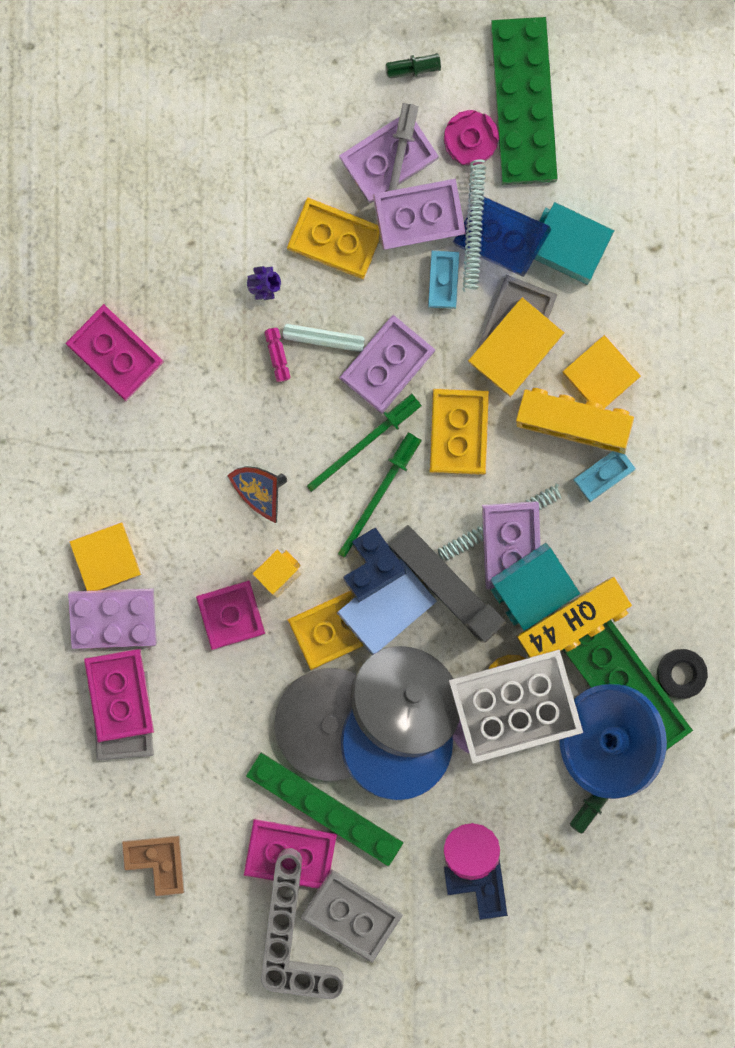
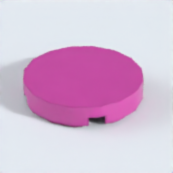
(471, 137)
(472, 851)

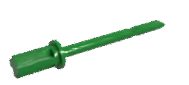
(394, 417)
(399, 460)

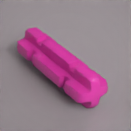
(277, 354)

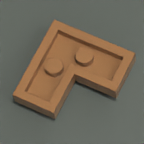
(163, 856)

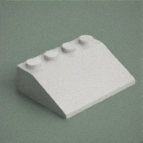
(516, 706)

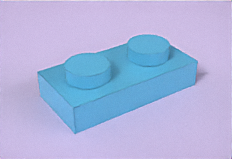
(443, 279)
(604, 475)

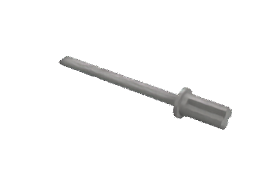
(404, 133)

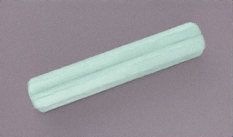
(323, 338)

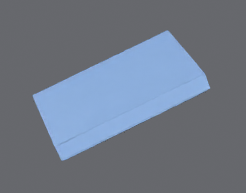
(387, 611)

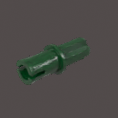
(413, 66)
(587, 813)

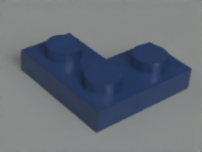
(379, 569)
(488, 891)

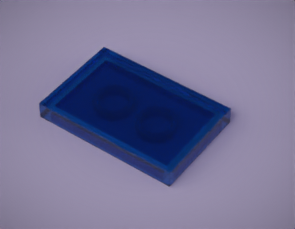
(507, 237)

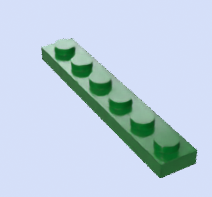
(325, 809)

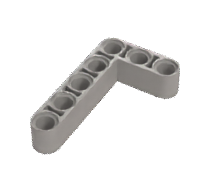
(284, 935)

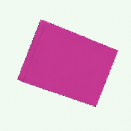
(114, 352)
(119, 695)
(271, 838)

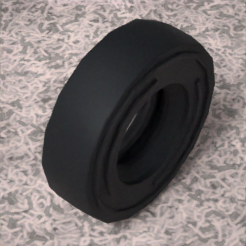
(665, 668)

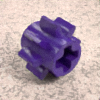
(263, 283)

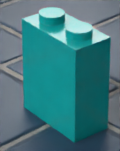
(573, 243)
(534, 587)

